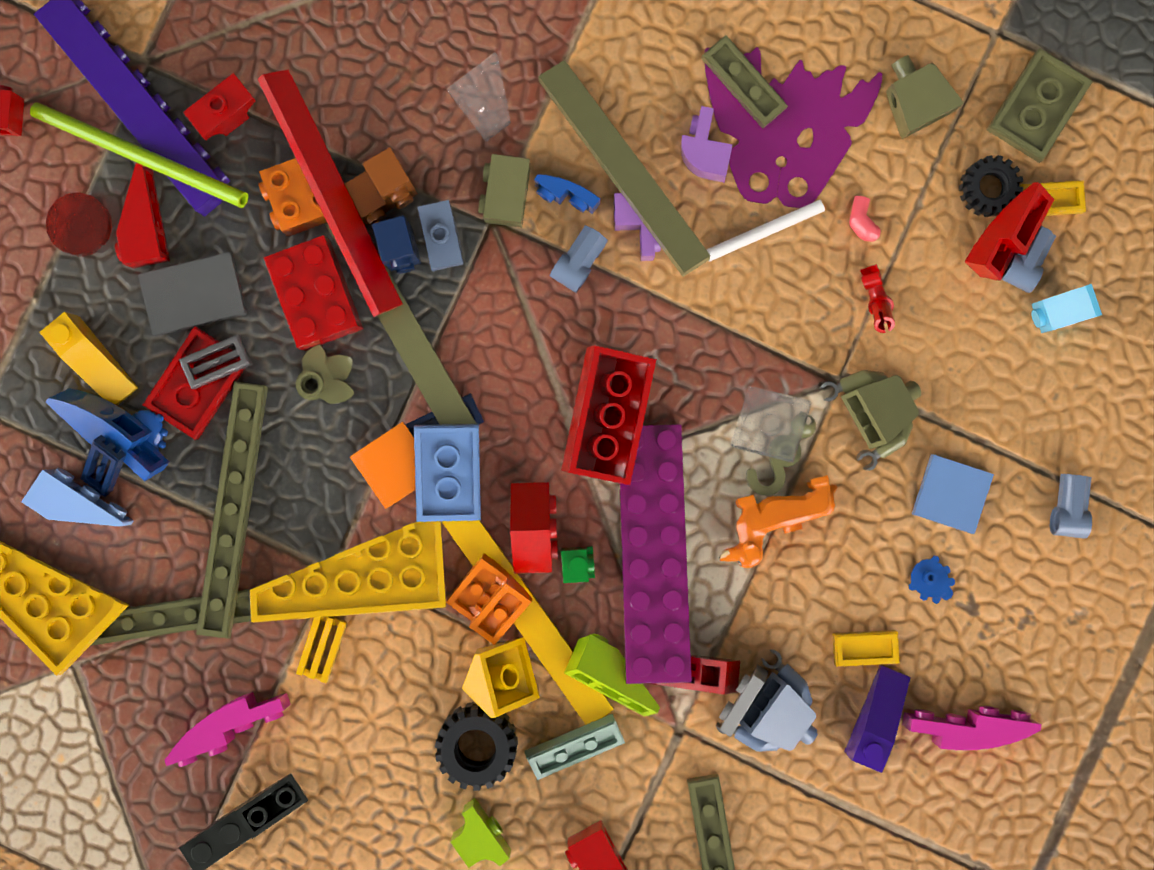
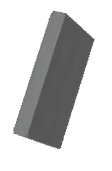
(192, 294)

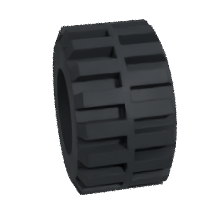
(469, 771)

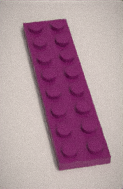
(655, 561)

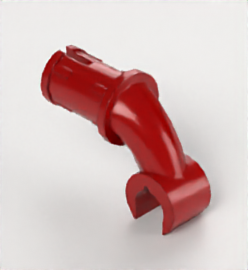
(880, 304)

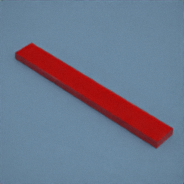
(330, 191)

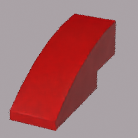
(1010, 232)

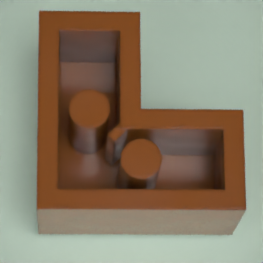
(380, 187)

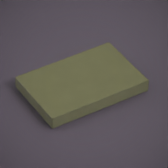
(1039, 105)

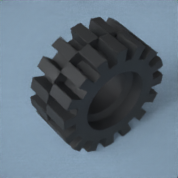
(997, 168)

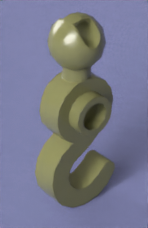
(777, 467)

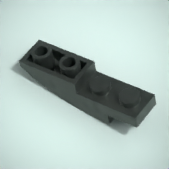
(243, 823)

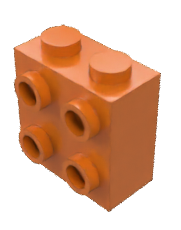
(291, 198)

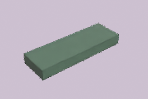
(574, 746)

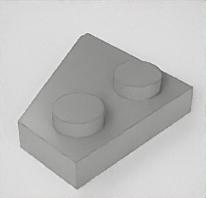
(748, 690)

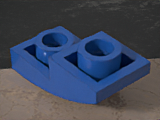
(557, 189)

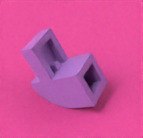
(703, 156)
(627, 219)

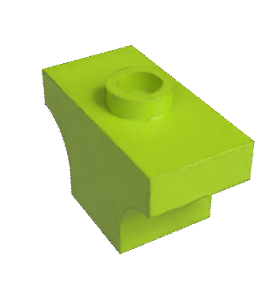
(480, 837)

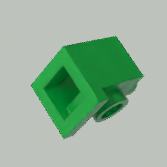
(577, 564)

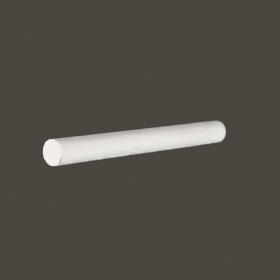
(766, 229)

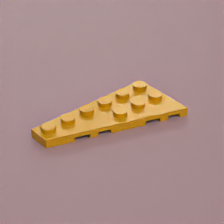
(375, 577)
(52, 609)

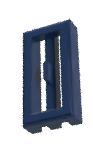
(116, 459)

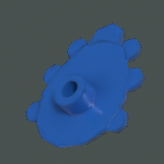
(153, 423)
(932, 580)

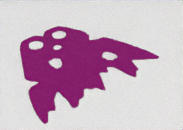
(811, 104)

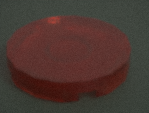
(78, 224)

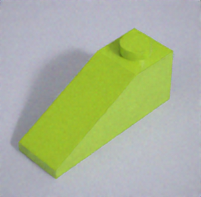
(604, 670)

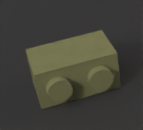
(505, 191)

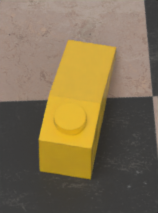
(88, 357)

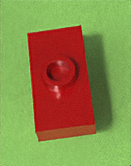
(221, 108)

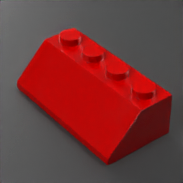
(608, 415)

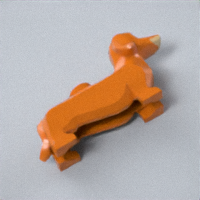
(774, 514)

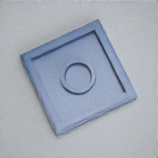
(952, 494)

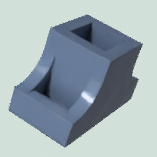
(441, 235)

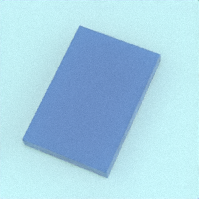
(447, 472)

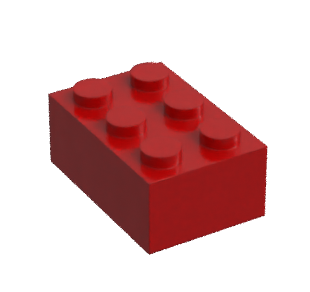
(313, 293)

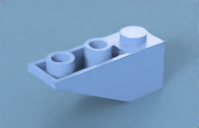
(61, 499)

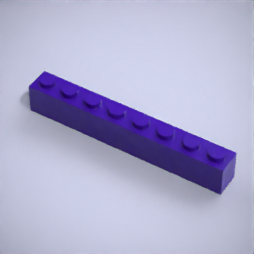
(128, 94)

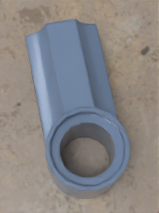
(575, 265)
(1026, 269)
(1072, 514)

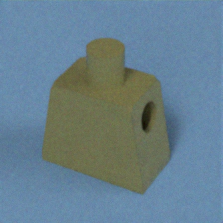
(920, 96)

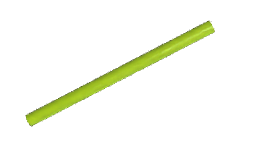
(140, 155)

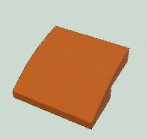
(389, 464)
(489, 599)

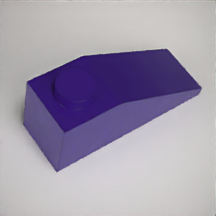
(878, 720)

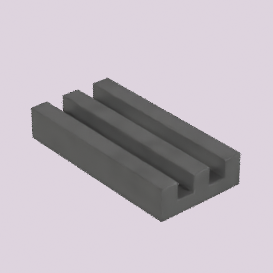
(241, 351)

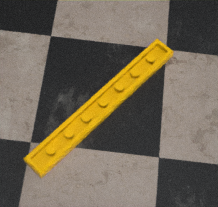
(533, 624)

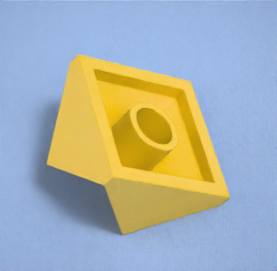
(501, 678)

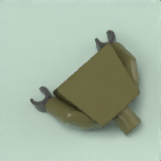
(880, 409)

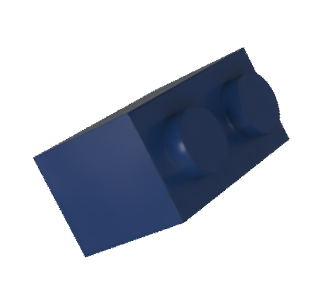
(397, 244)

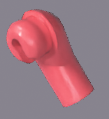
(860, 222)

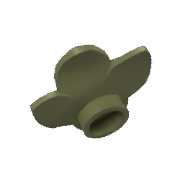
(329, 374)

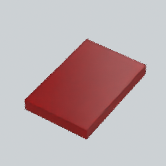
(187, 407)

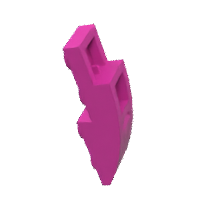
(981, 730)
(217, 731)

